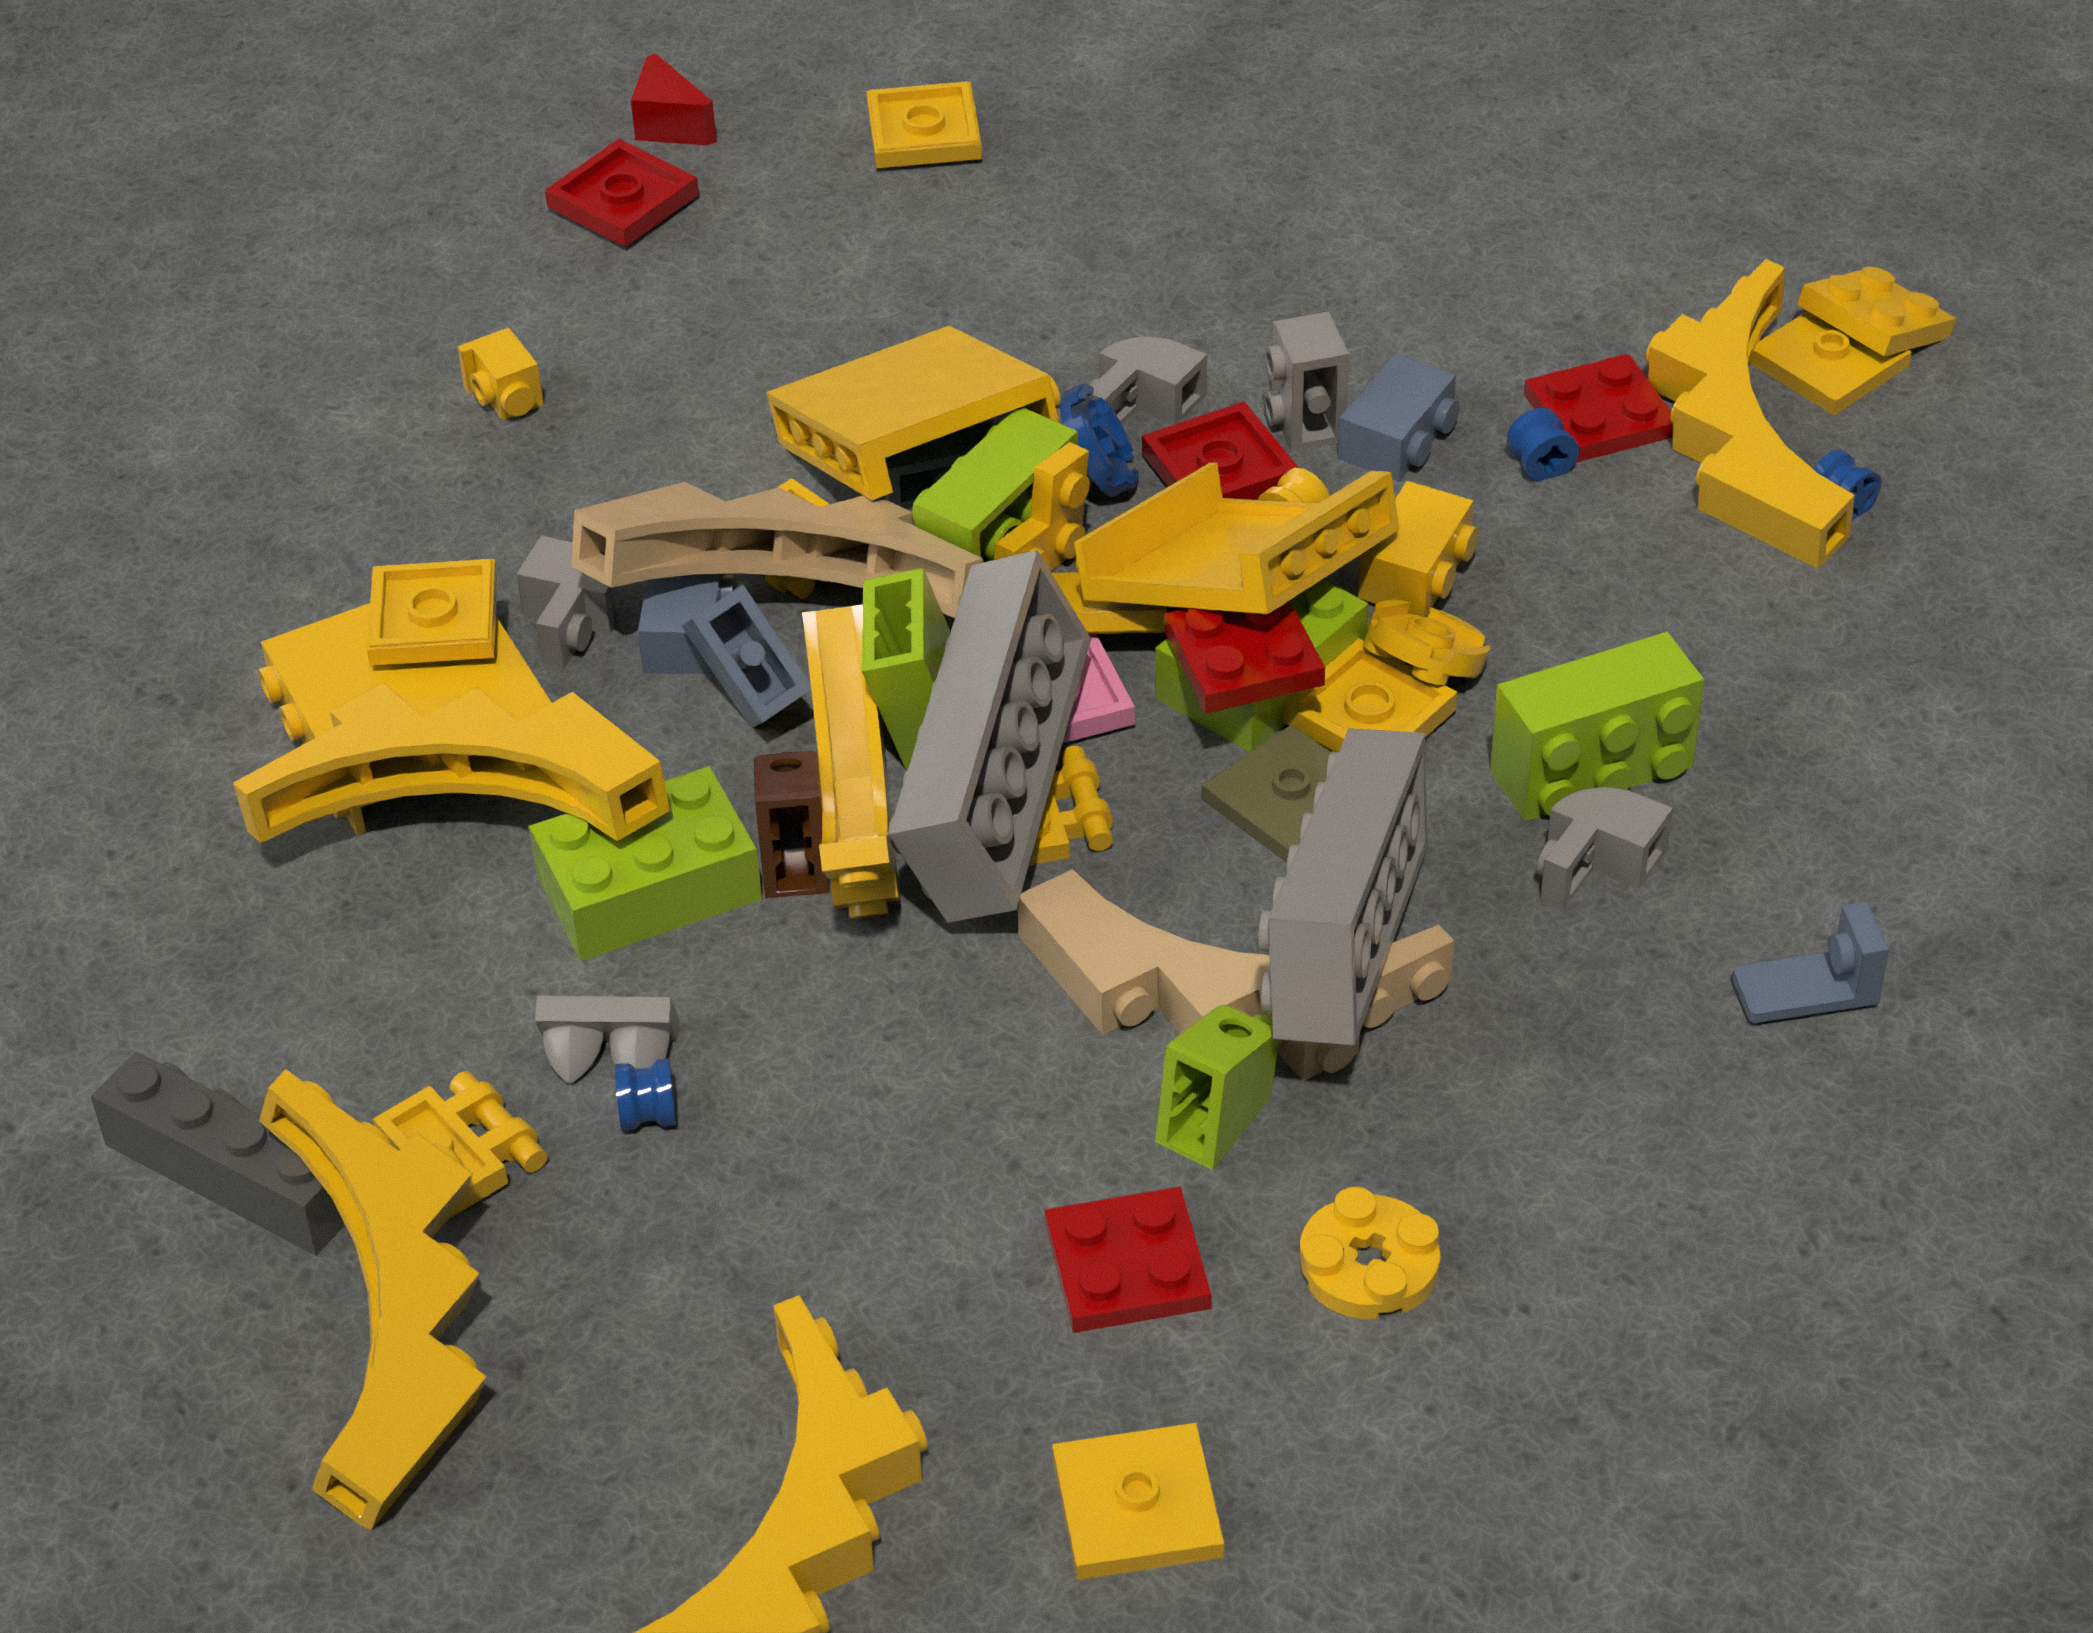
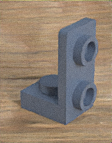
(1819, 982)

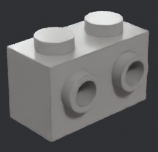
(1307, 379)

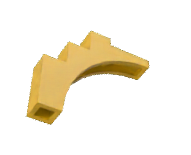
(1745, 466)
(471, 746)
(851, 766)
(414, 1286)
(820, 1523)

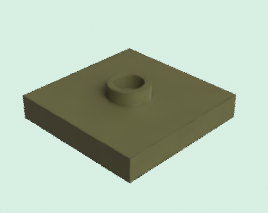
(1271, 789)

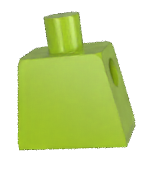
(1215, 1083)

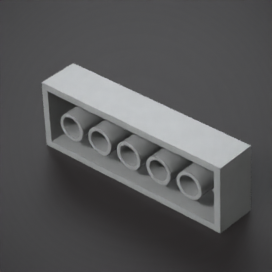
(990, 738)
(1345, 887)

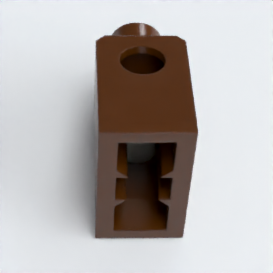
(789, 801)

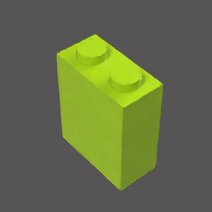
(902, 651)

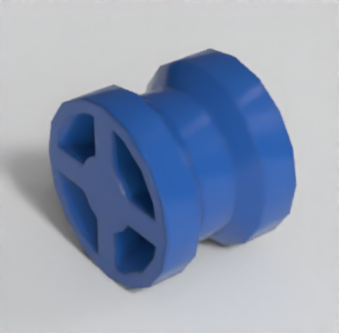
(1542, 444)
(1861, 482)
(645, 1094)

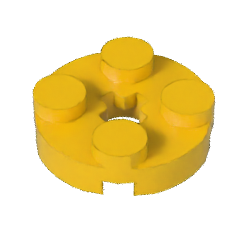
(1432, 644)
(1362, 1221)

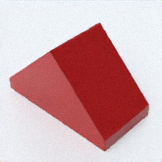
(670, 107)

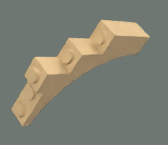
(765, 533)
(1128, 968)

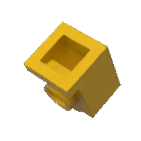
(501, 374)

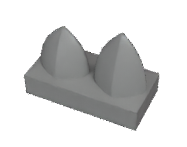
(577, 1025)

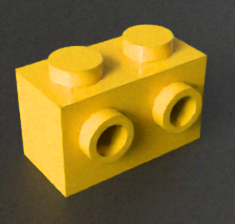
(1423, 555)

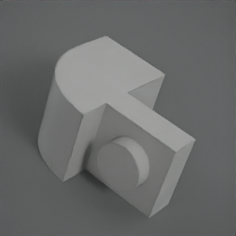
(1151, 377)
(563, 600)
(1605, 833)

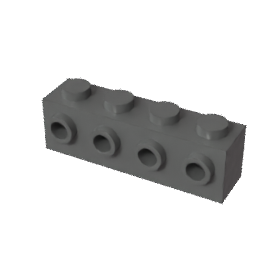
(214, 1150)

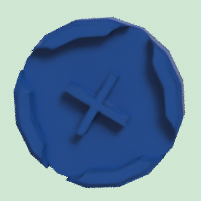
(1104, 438)

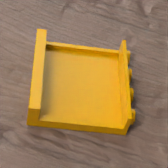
(901, 399)
(1231, 553)
(329, 665)

